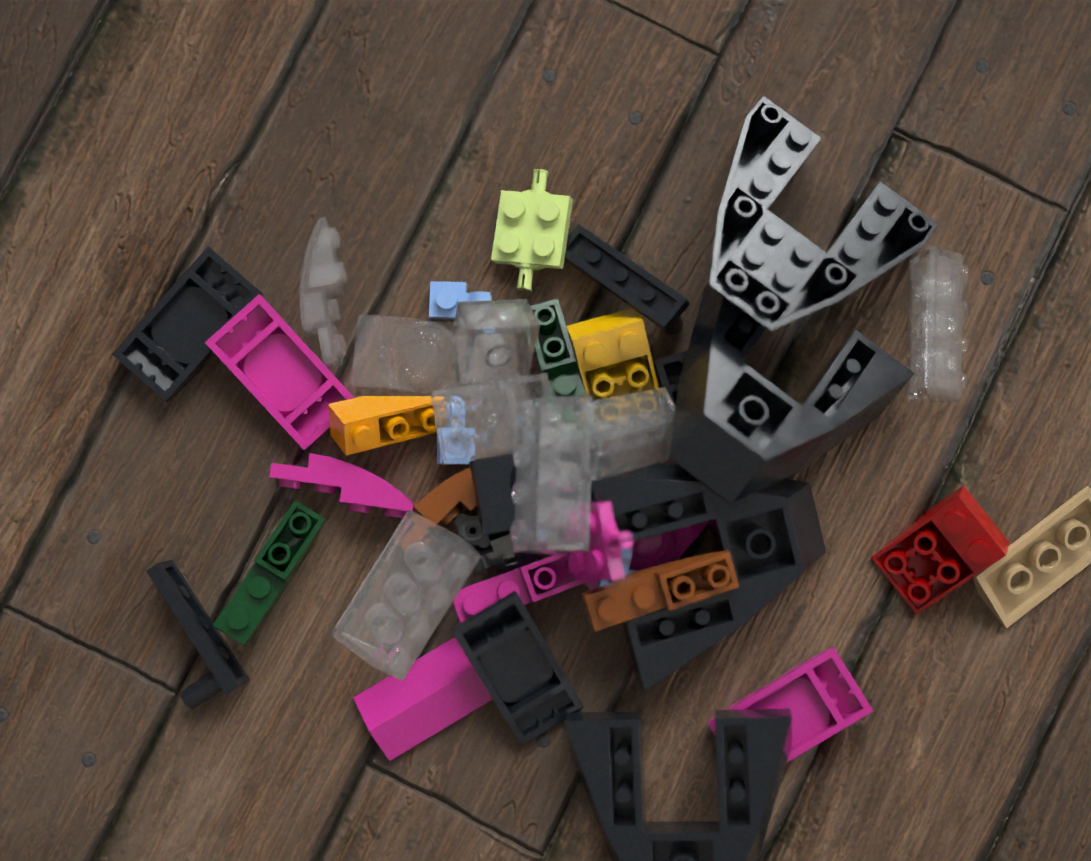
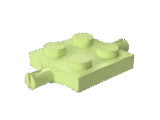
(532, 229)

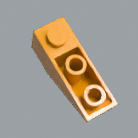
(379, 421)

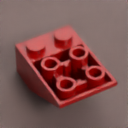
(941, 550)

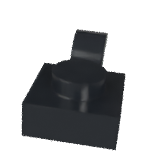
(502, 554)

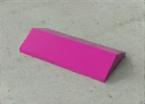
(430, 698)

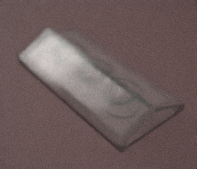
(624, 432)

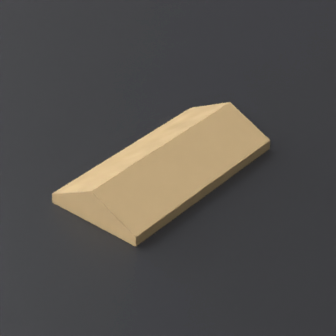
(1039, 561)

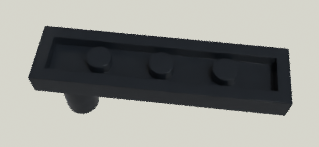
(626, 280)
(224, 668)

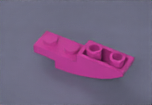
(357, 485)
(529, 581)

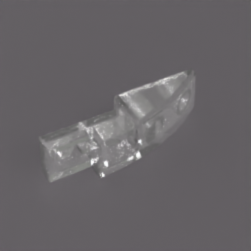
(320, 279)

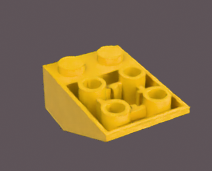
(613, 354)

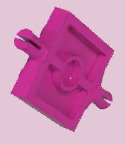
(605, 545)

